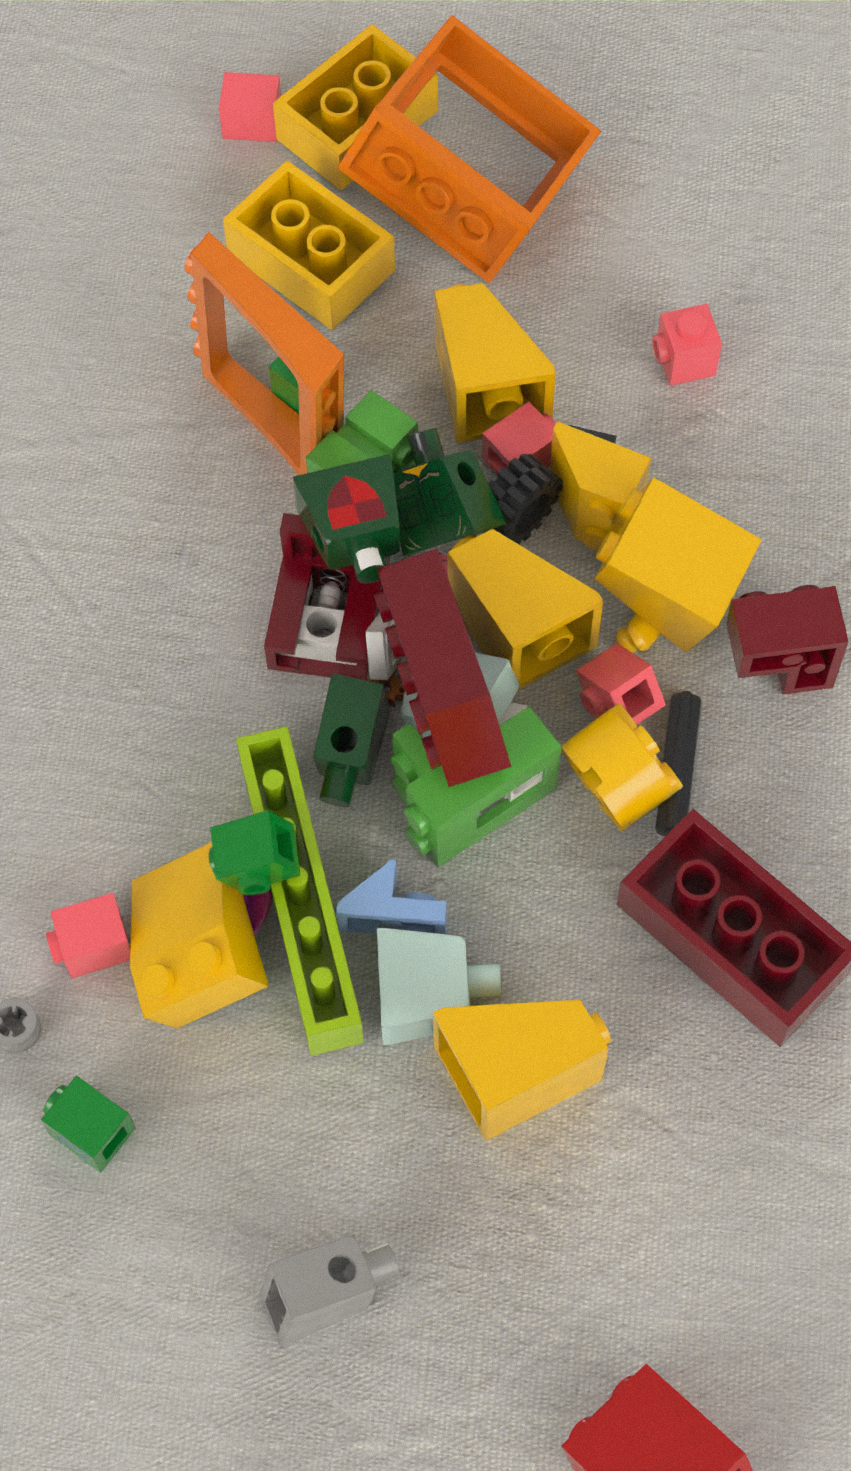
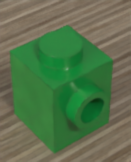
(254, 852)

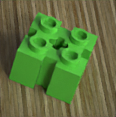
(370, 431)

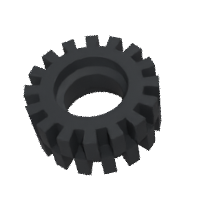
(524, 496)

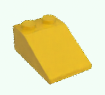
(190, 942)

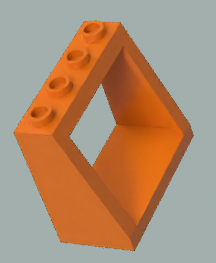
(439, 189)

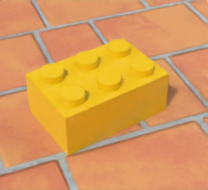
(334, 101)
(310, 244)

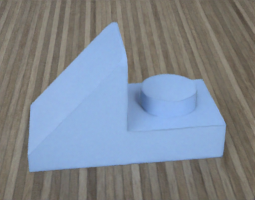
(375, 906)

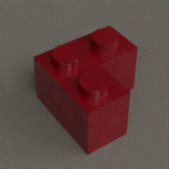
(789, 635)

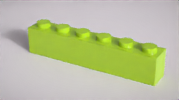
(303, 902)

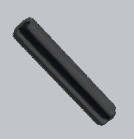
(680, 757)

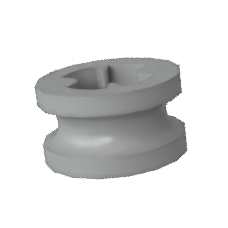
(31, 1023)

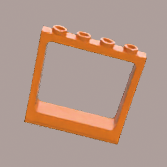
(304, 350)

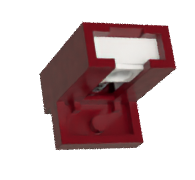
(292, 620)

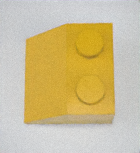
(595, 481)

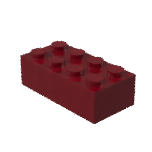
(440, 669)
(736, 927)

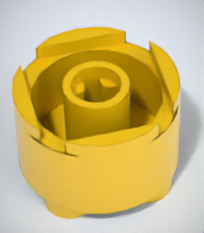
(620, 767)

